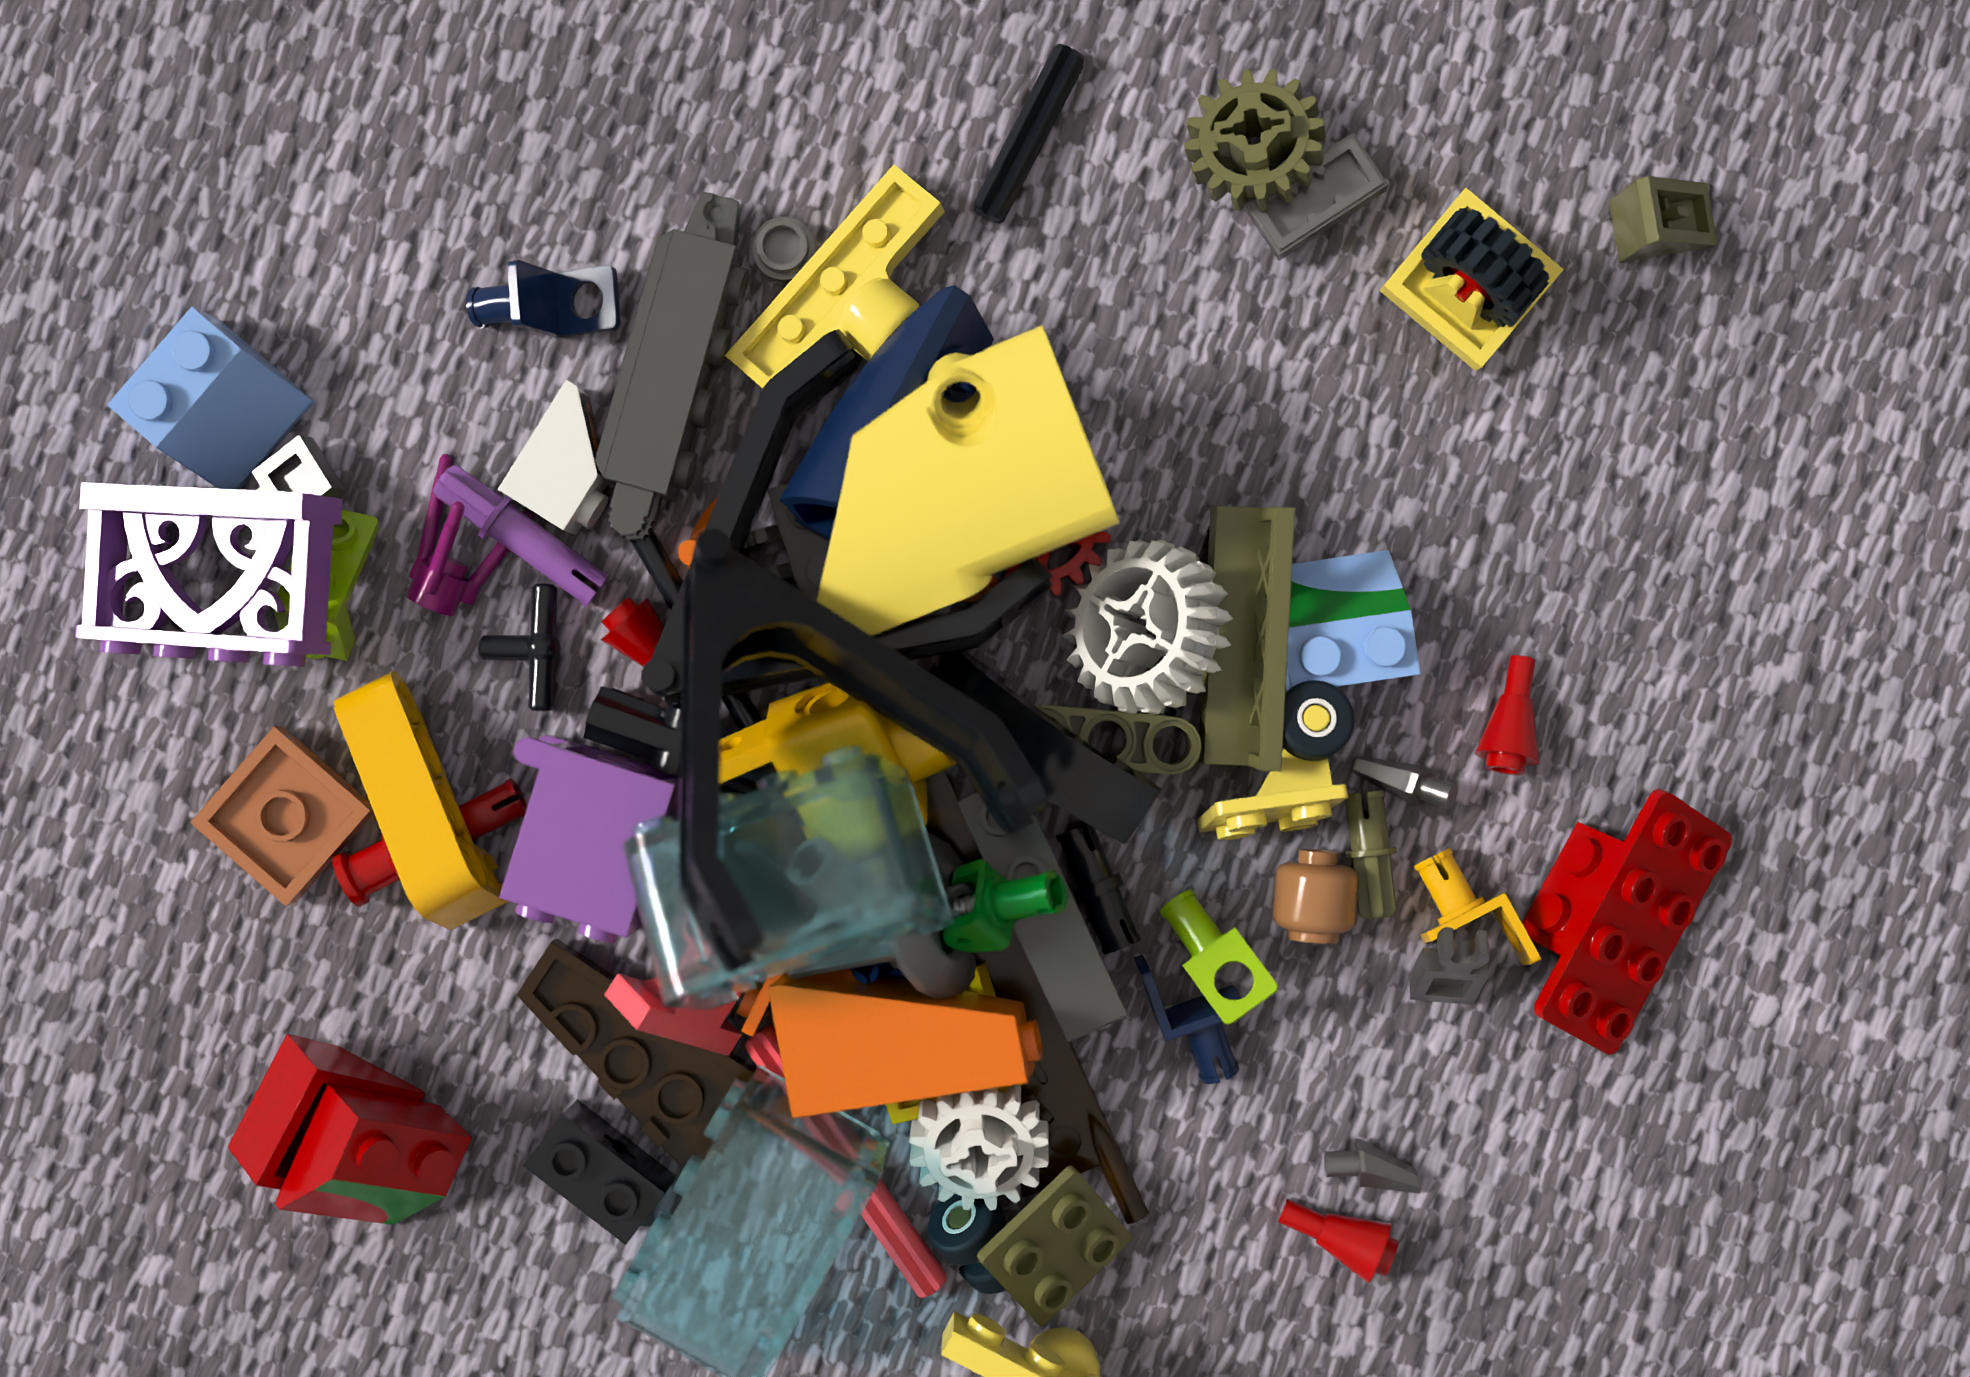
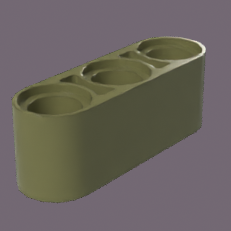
(1138, 735)

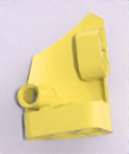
(961, 488)

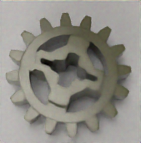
(1246, 112)

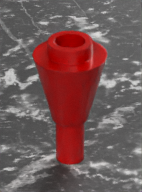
(633, 630)
(1511, 733)
(1354, 1241)

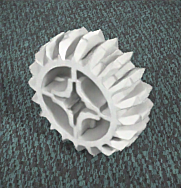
(1178, 609)

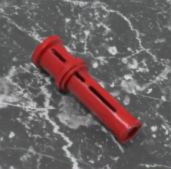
(374, 868)

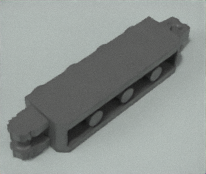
(670, 364)

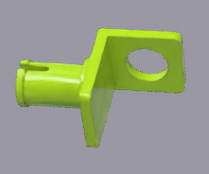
(1213, 951)

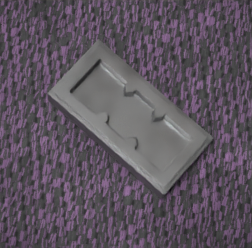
(1338, 189)

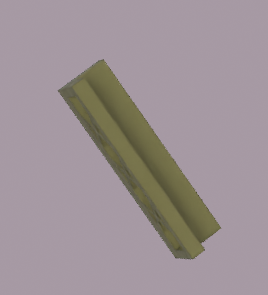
(1247, 697)

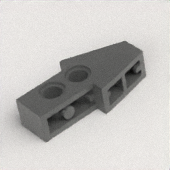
(1057, 943)

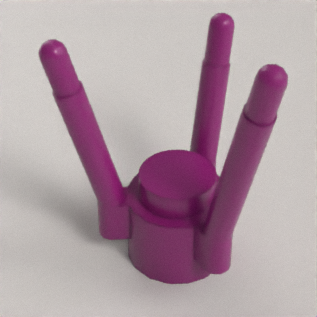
(437, 578)

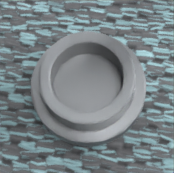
(782, 247)

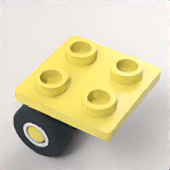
(1314, 729)

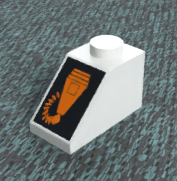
(557, 465)

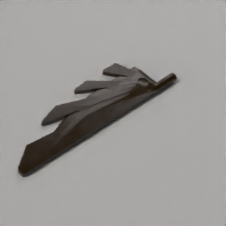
(1058, 1083)

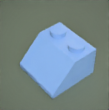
(211, 401)

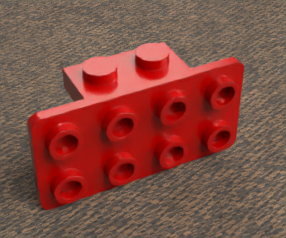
(1619, 915)

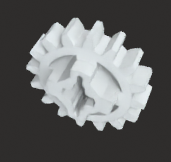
(979, 1145)

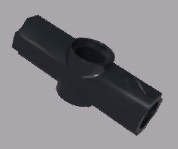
(652, 734)

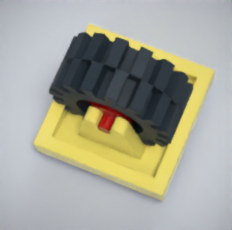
(1471, 279)

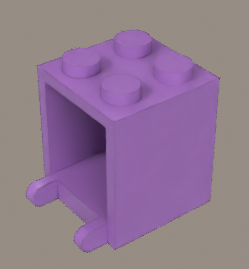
(574, 832)

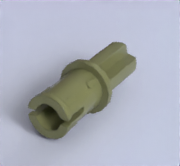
(1371, 855)

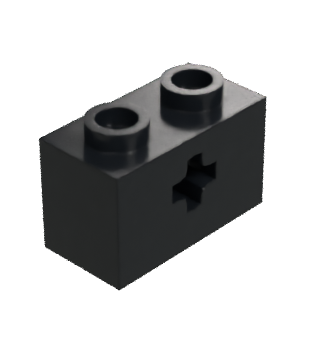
(600, 1171)

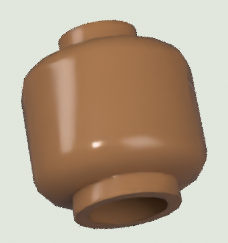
(1315, 897)

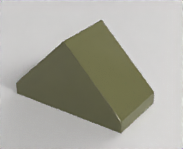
(1662, 218)

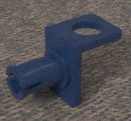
(545, 300)
(1199, 1024)

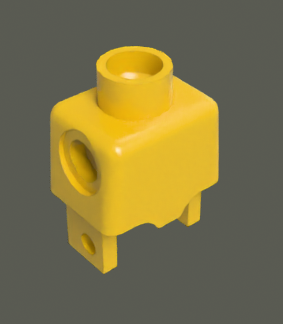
(821, 721)

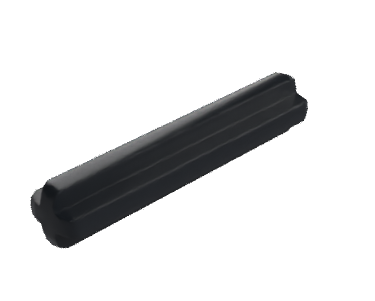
(1029, 133)

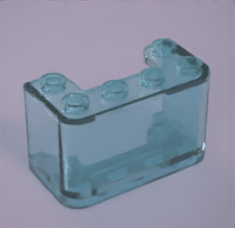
(817, 859)
(751, 1230)

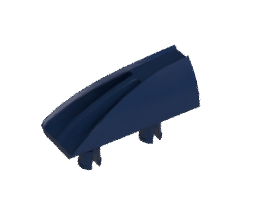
(901, 365)

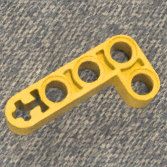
(415, 806)

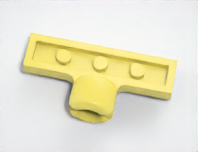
(845, 282)
(985, 1350)

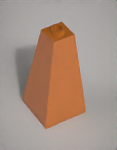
(891, 1044)

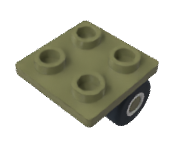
(1040, 1253)

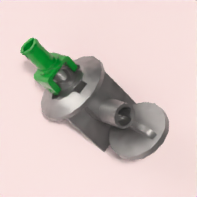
(983, 914)

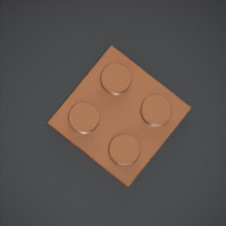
(283, 815)

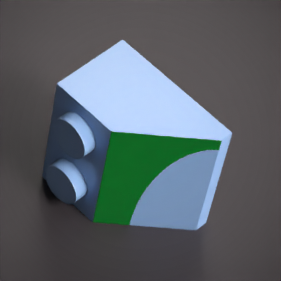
(1349, 622)

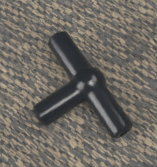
(539, 647)

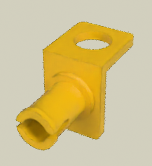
(1460, 905)

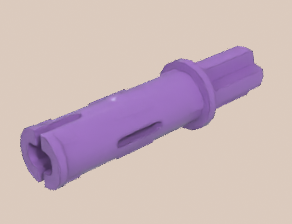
(519, 533)

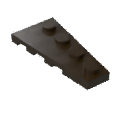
(658, 1080)

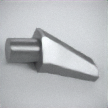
(1407, 781)
(1372, 1168)

